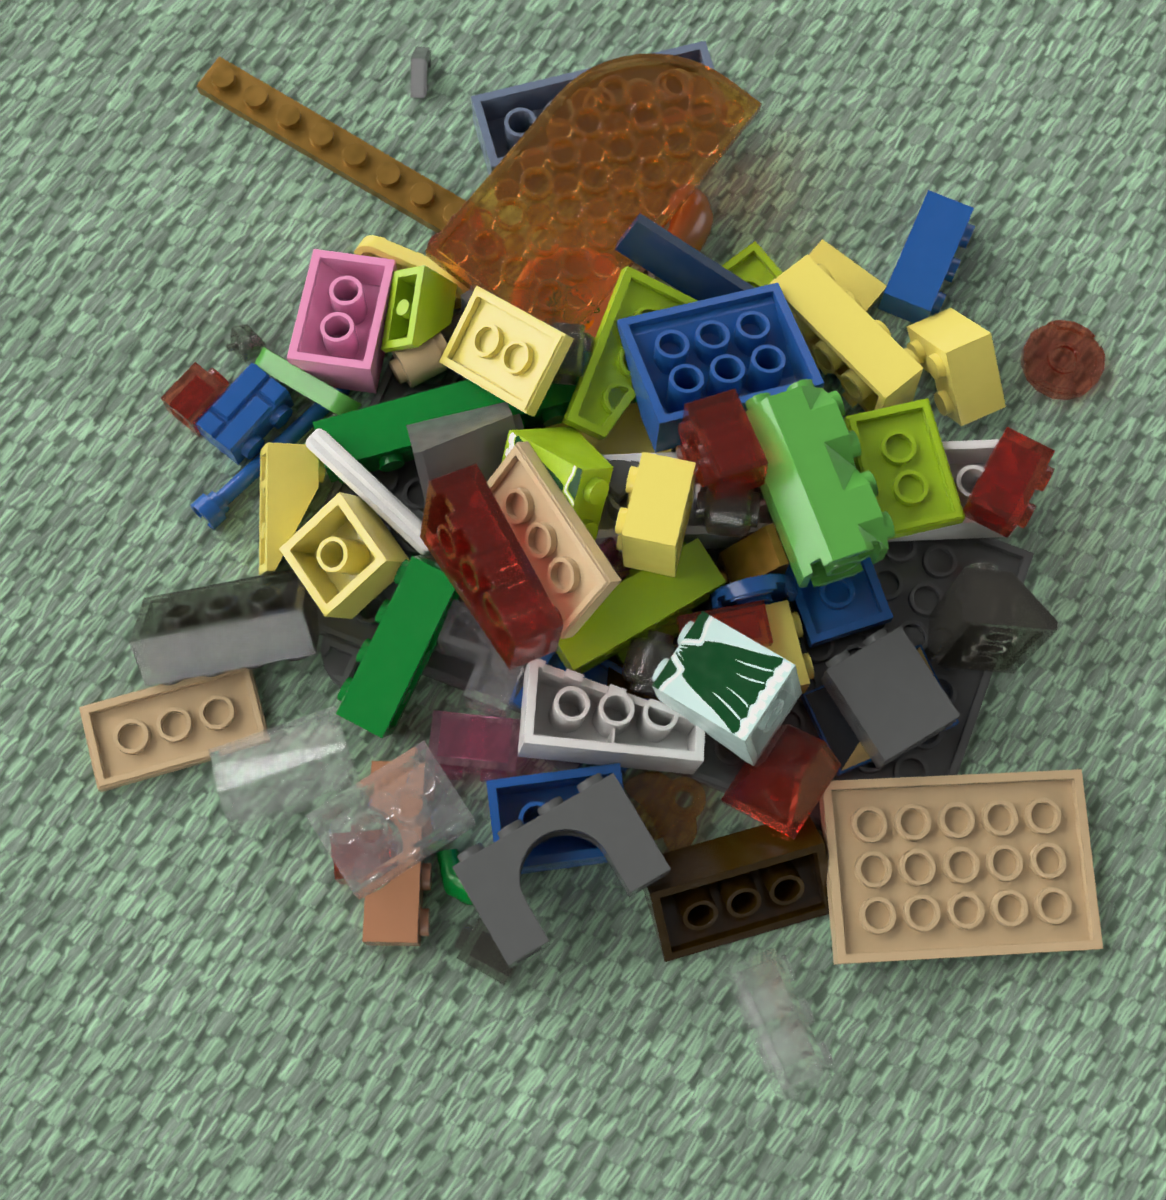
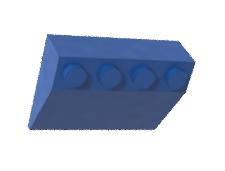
(709, 348)

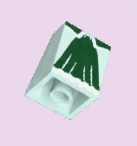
(728, 686)

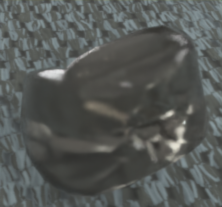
(245, 342)

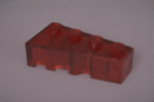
(489, 567)

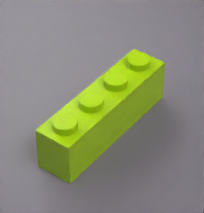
(639, 605)

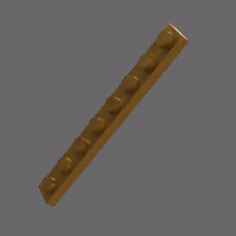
(330, 145)

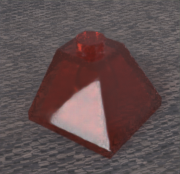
(784, 781)

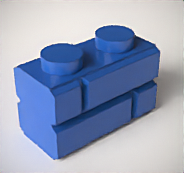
(246, 414)

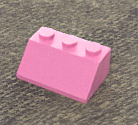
(343, 319)

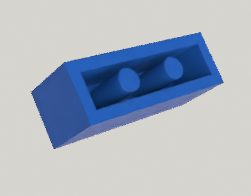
(928, 258)

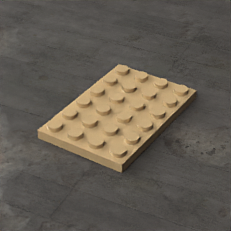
(959, 866)

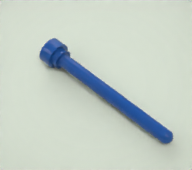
(216, 504)

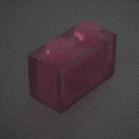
(475, 745)

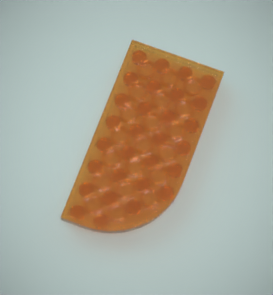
(603, 151)

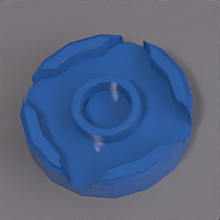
(767, 587)

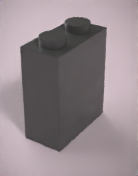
(888, 695)

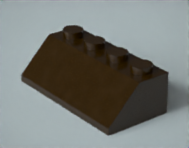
(738, 888)

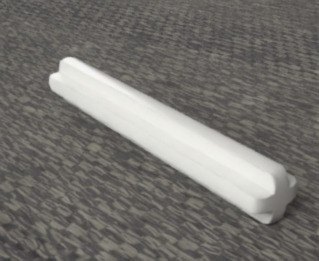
(367, 488)

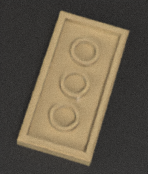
(552, 537)
(169, 726)

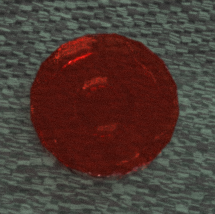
(1058, 371)

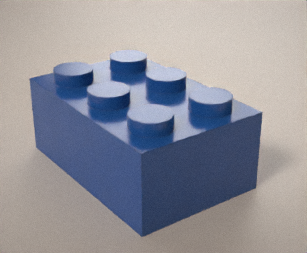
(522, 796)

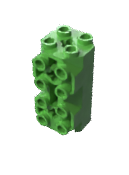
(811, 485)

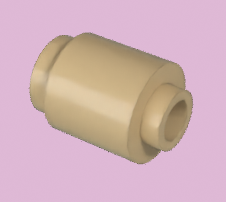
(419, 363)

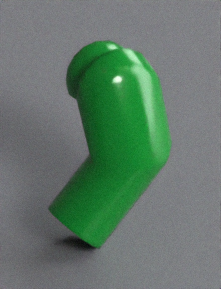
(450, 881)

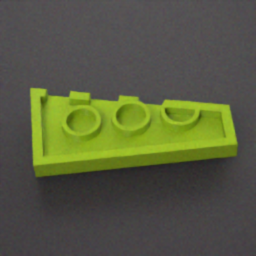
(607, 384)

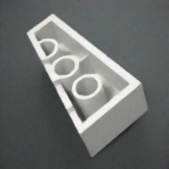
(602, 724)

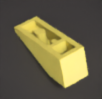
(287, 486)

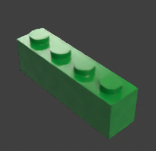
(399, 649)

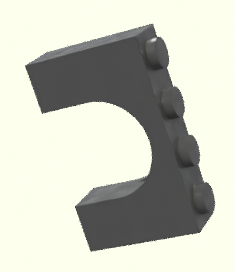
(596, 814)

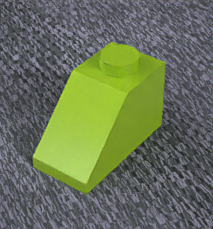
(417, 308)

